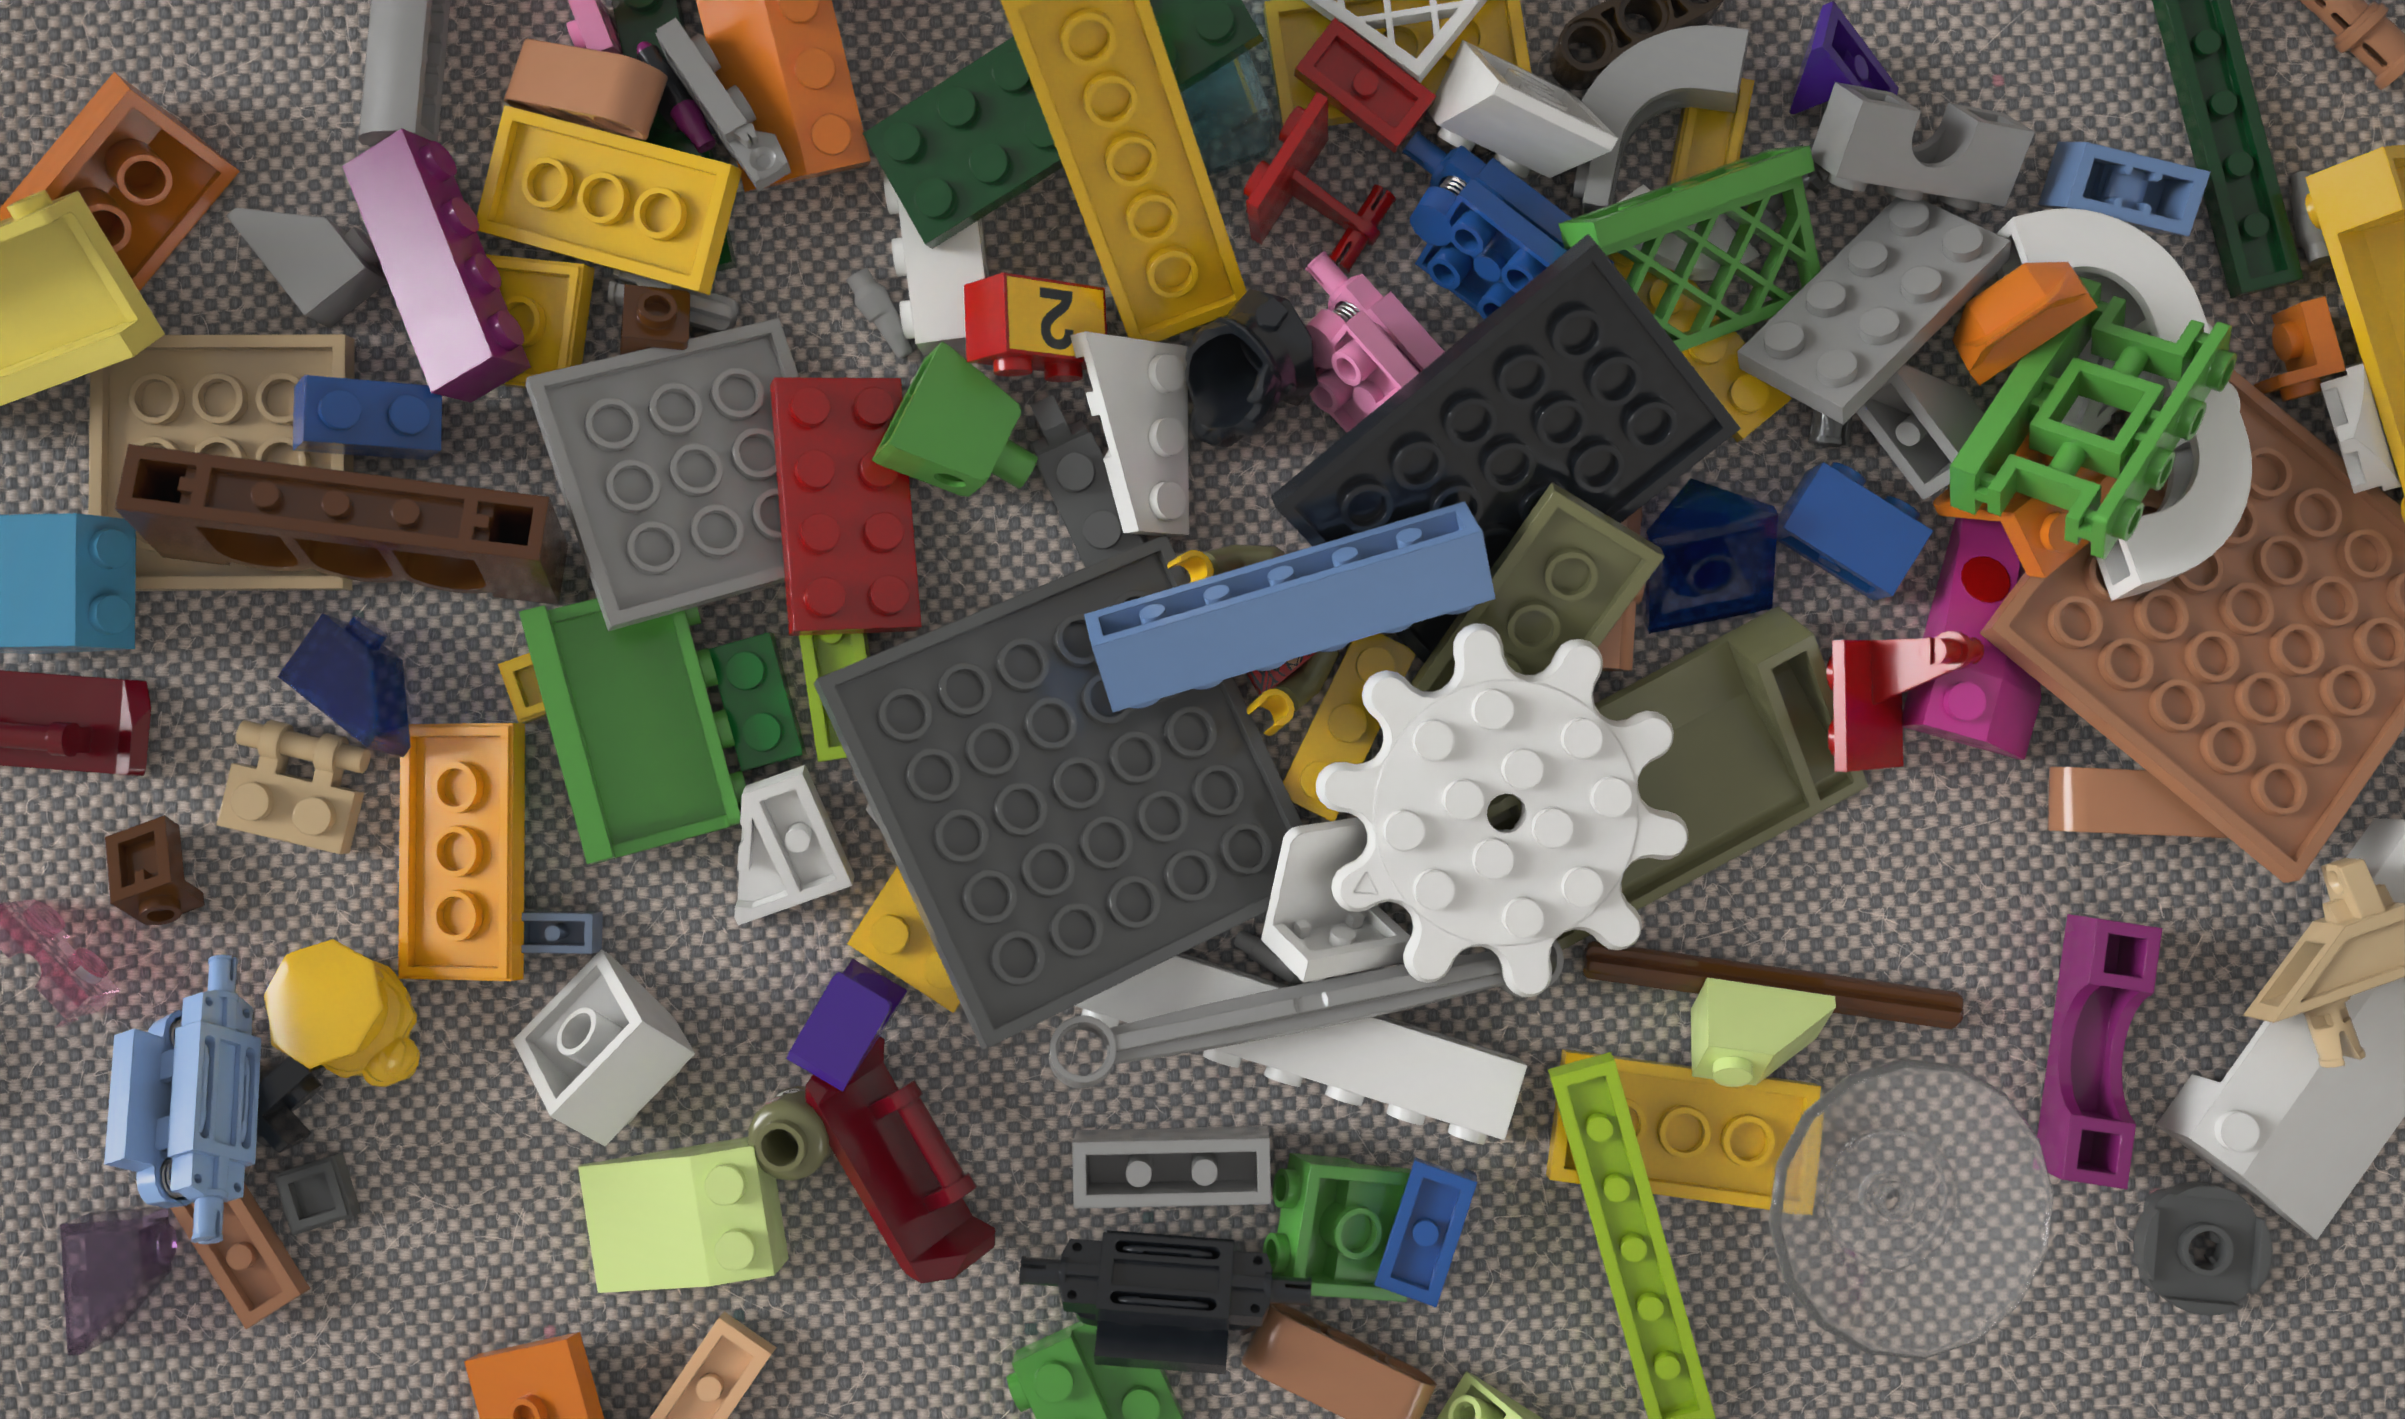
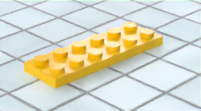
(1130, 160)

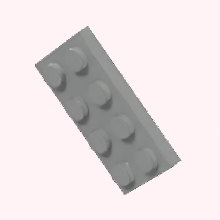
(1873, 307)

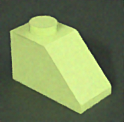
(1751, 1029)

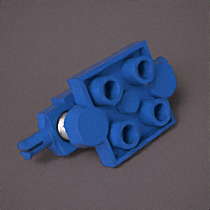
(1481, 226)

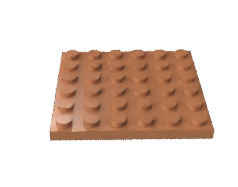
(2260, 673)

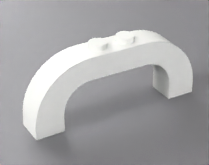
(2212, 469)

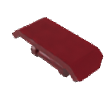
(74, 723)
(902, 1170)

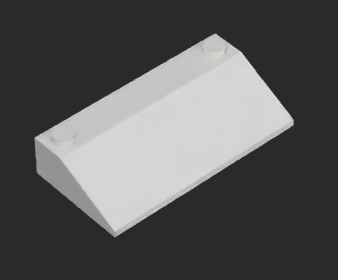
(2283, 1121)

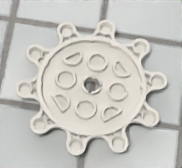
(1431, 797)

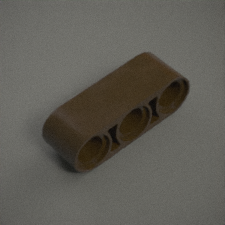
(1610, 36)

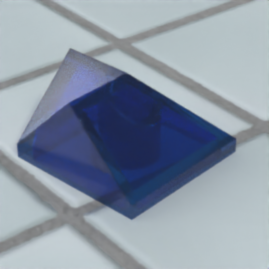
(1714, 560)

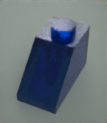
(353, 681)

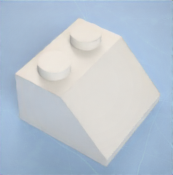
(601, 1050)

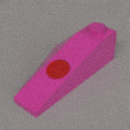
(1985, 702)

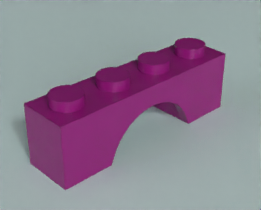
(2083, 1110)

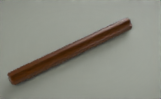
(1852, 994)

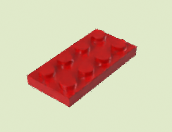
(840, 512)

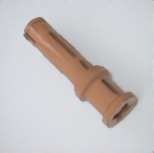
(2365, 34)

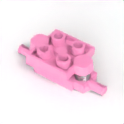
(1362, 345)

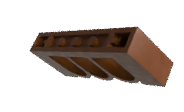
(343, 524)

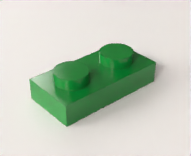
(757, 701)

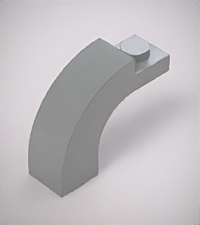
(1659, 74)

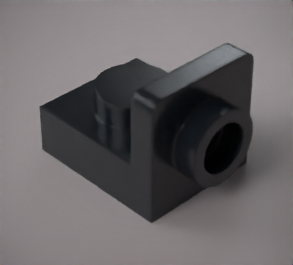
(279, 1095)

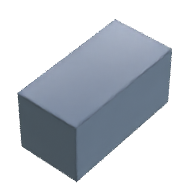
(562, 932)

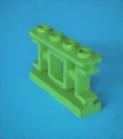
(2044, 391)

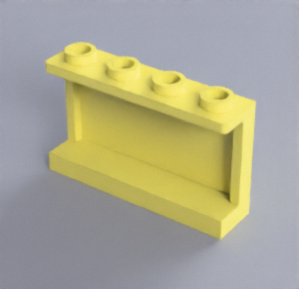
(63, 298)

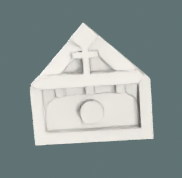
(2360, 431)

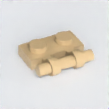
(293, 807)

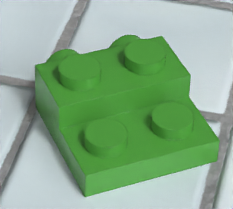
(1335, 1224)
(1062, 1382)

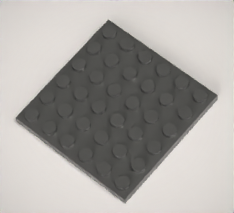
(1038, 822)

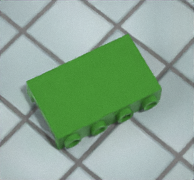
(633, 728)

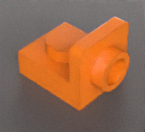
(2307, 345)

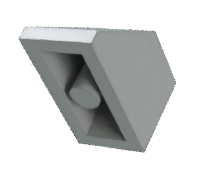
(313, 260)
(1921, 425)

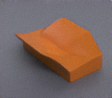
(2019, 316)

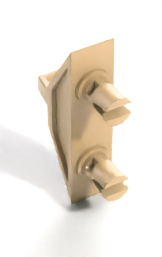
(2337, 957)

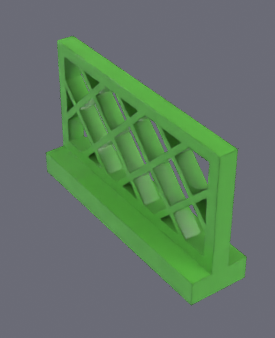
(1701, 201)

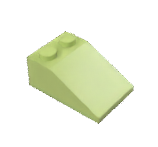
(683, 1218)

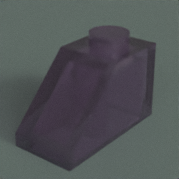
(111, 1269)

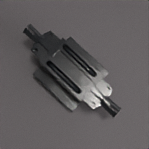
(1164, 1296)

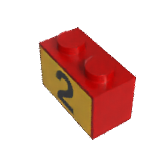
(1028, 324)

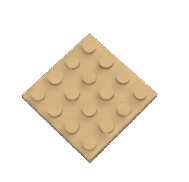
(217, 400)

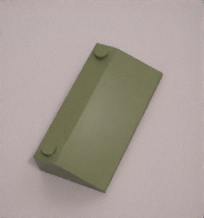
(1743, 751)

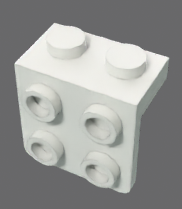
(1307, 923)

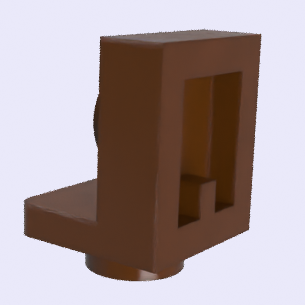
(654, 319)
(149, 873)

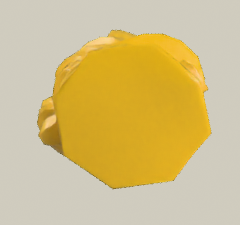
(342, 1014)

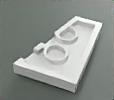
(1145, 421)

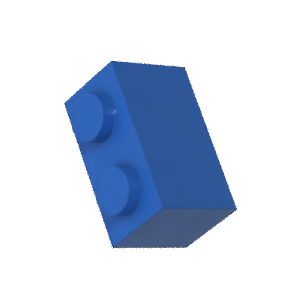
(366, 418)
(1852, 530)

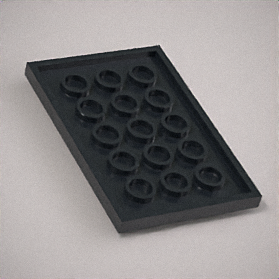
(1547, 389)

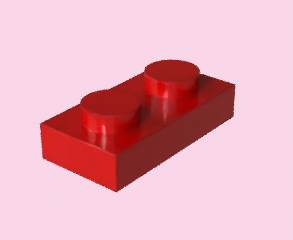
(1364, 85)

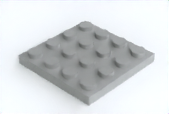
(670, 469)

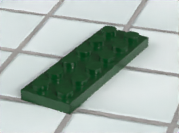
(986, 136)

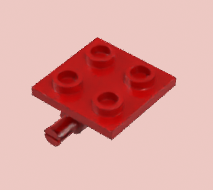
(1275, 183)
(1869, 688)

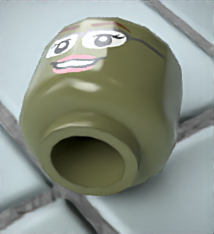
(789, 1136)

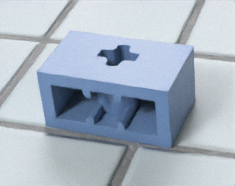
(2125, 186)

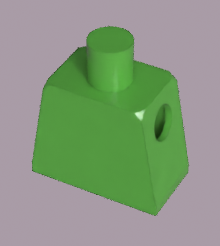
(955, 428)

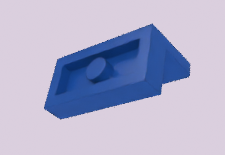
(1426, 1231)

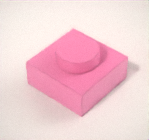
(593, 27)

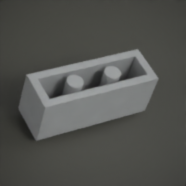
(1171, 1167)

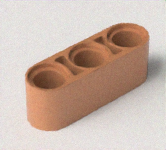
(587, 87)
(2120, 804)
(1335, 1368)

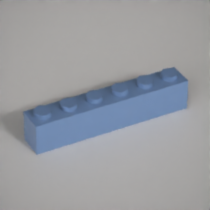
(1290, 607)

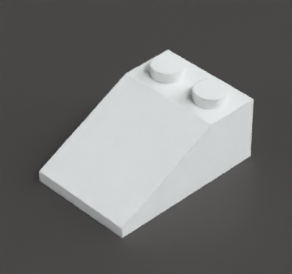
(1515, 116)

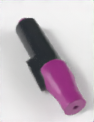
(675, 103)

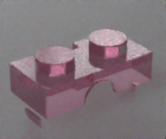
(69, 977)

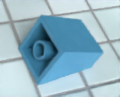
(66, 583)

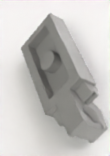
(724, 109)

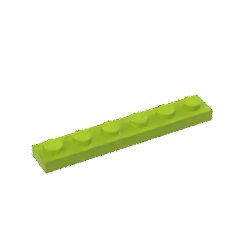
(1630, 1238)

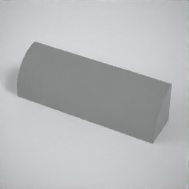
(404, 69)

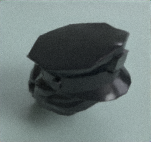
(1247, 367)

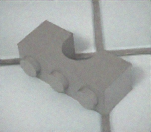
(1966, 161)

